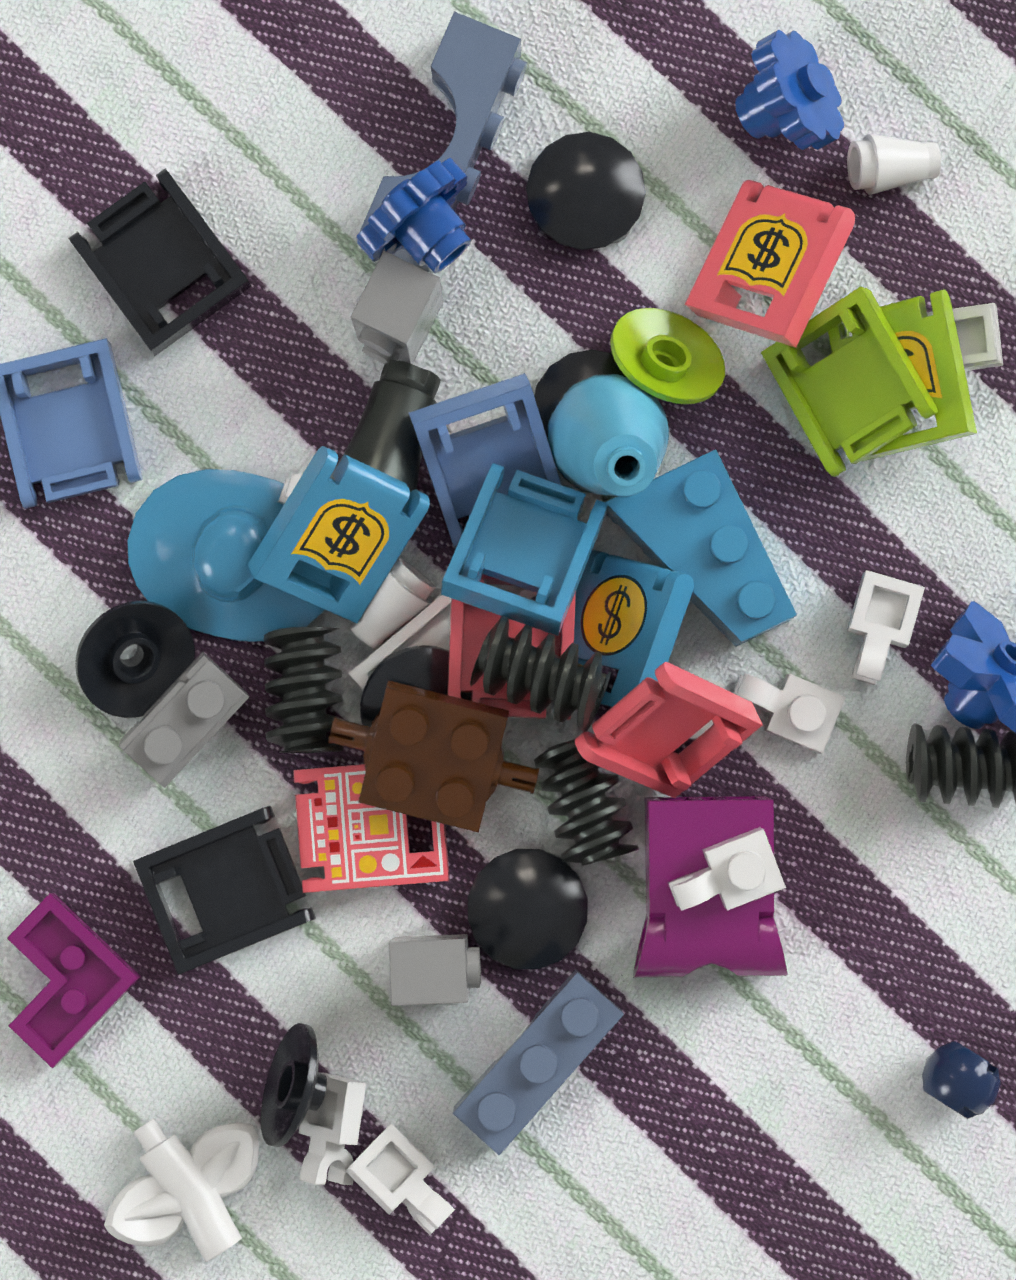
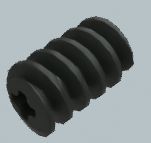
(541, 674)
(302, 689)
(961, 763)
(585, 805)

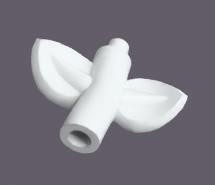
(186, 1188)

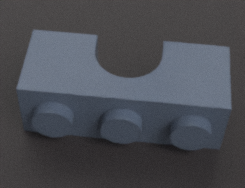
(537, 1062)

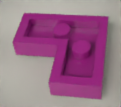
(83, 975)

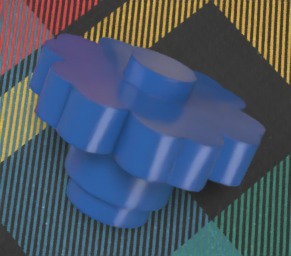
(790, 94)
(420, 219)

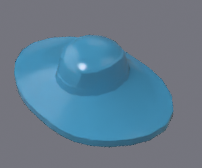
(195, 550)

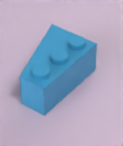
(701, 528)

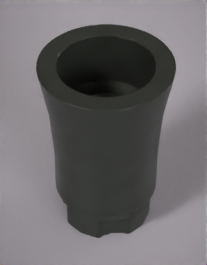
(385, 431)

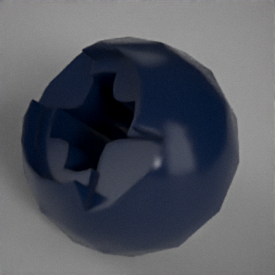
(961, 1079)

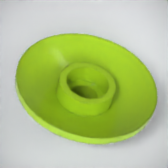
(667, 356)

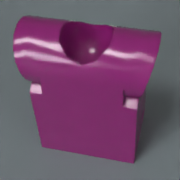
(705, 934)

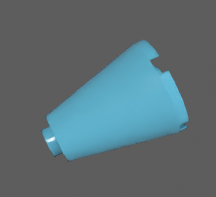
(608, 436)

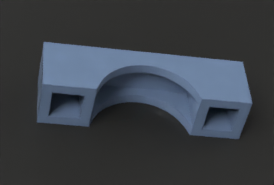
(474, 73)

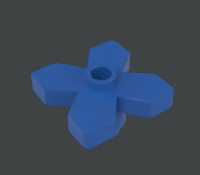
(979, 670)

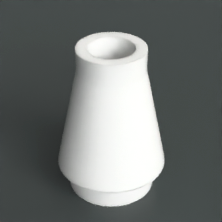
(888, 162)
(394, 604)

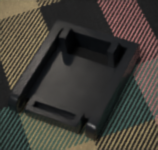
(154, 256)
(234, 885)

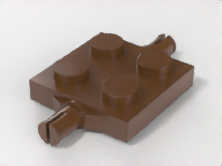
(433, 756)

